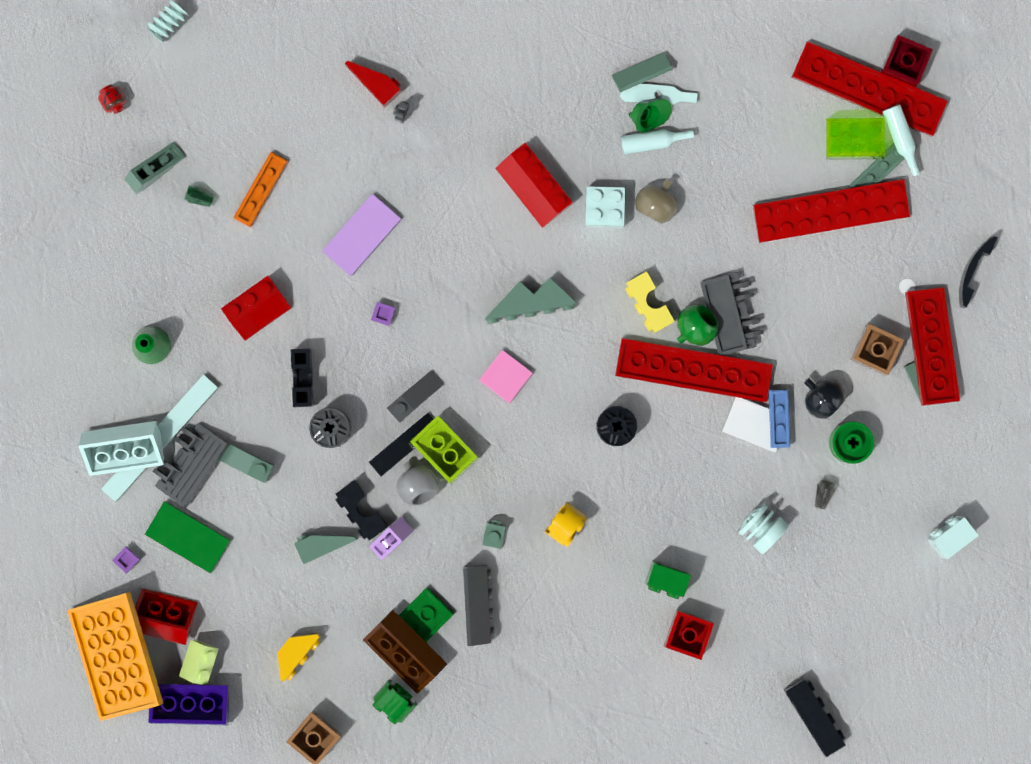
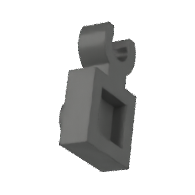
(400, 111)

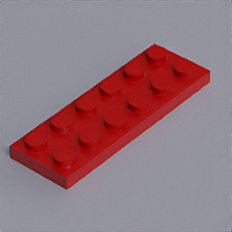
(932, 346)

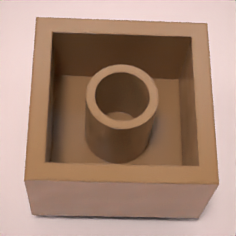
(877, 349)
(314, 738)

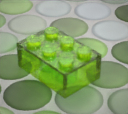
(855, 138)

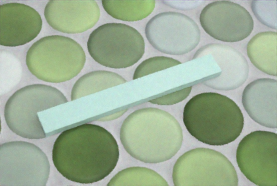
(168, 428)

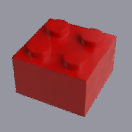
(688, 634)

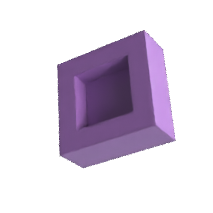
(383, 314)
(126, 559)

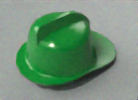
(650, 114)

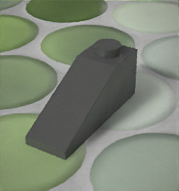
(414, 396)

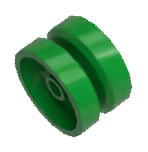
(862, 445)

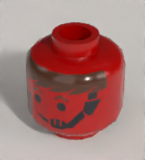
(112, 99)

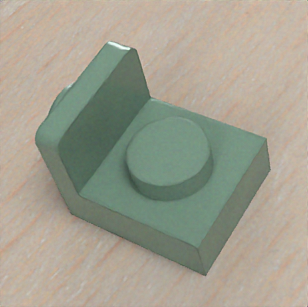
(494, 534)

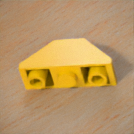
(295, 652)

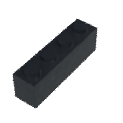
(814, 717)

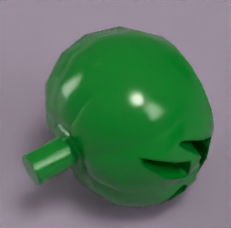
(697, 325)

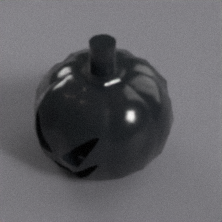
(824, 397)

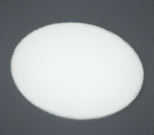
(906, 285)

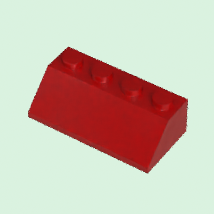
(534, 185)

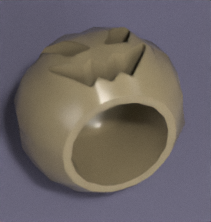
(657, 202)

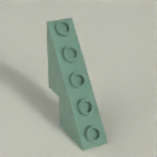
(523, 301)

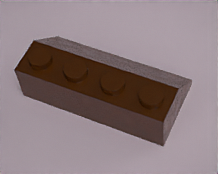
(405, 651)

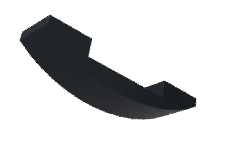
(965, 292)

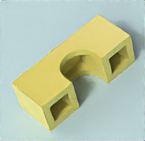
(655, 318)

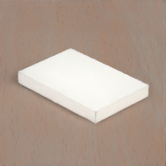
(749, 423)

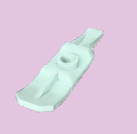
(647, 92)

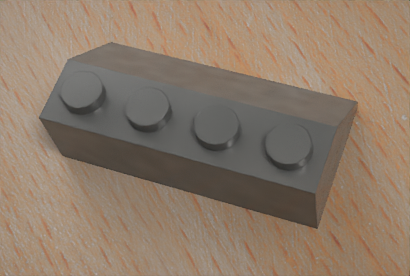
(477, 605)

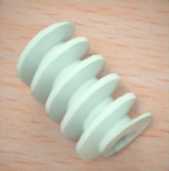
(166, 20)

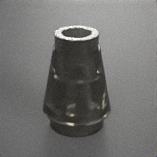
(824, 493)

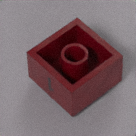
(906, 60)

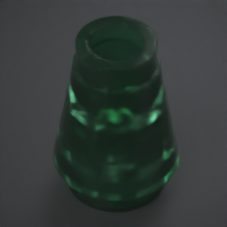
(198, 196)

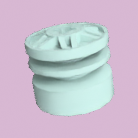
(764, 529)

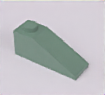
(154, 168)
(247, 463)
(318, 545)

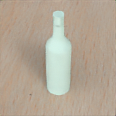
(901, 135)
(652, 140)

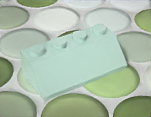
(122, 448)

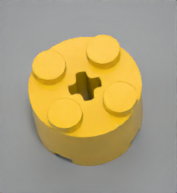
(565, 524)

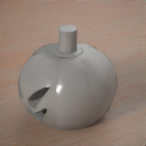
(417, 485)

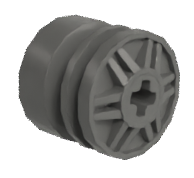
(340, 433)

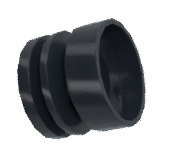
(605, 429)

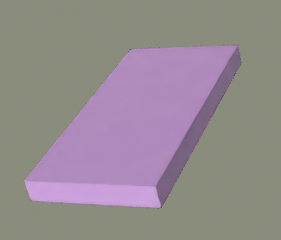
(361, 235)

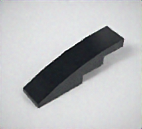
(399, 447)

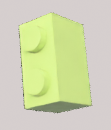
(198, 662)

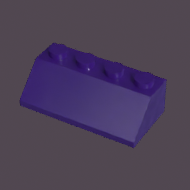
(191, 705)

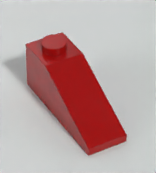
(378, 84)

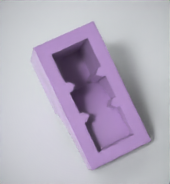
(391, 538)

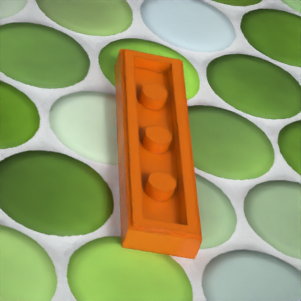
(260, 189)

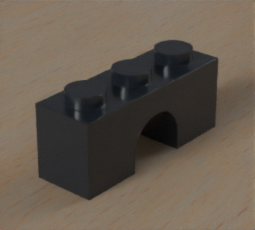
(302, 378)
(369, 525)

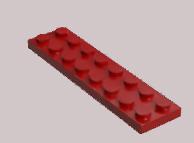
(868, 87)
(831, 210)
(693, 370)

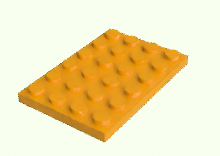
(115, 656)

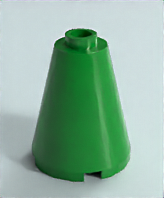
(157, 347)

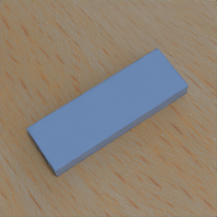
(779, 418)

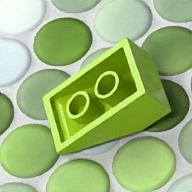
(444, 450)

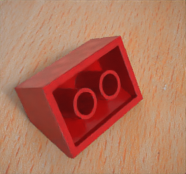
(256, 308)
(165, 616)

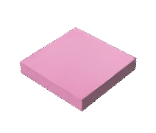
(505, 376)

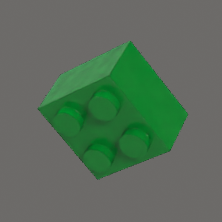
(668, 580)

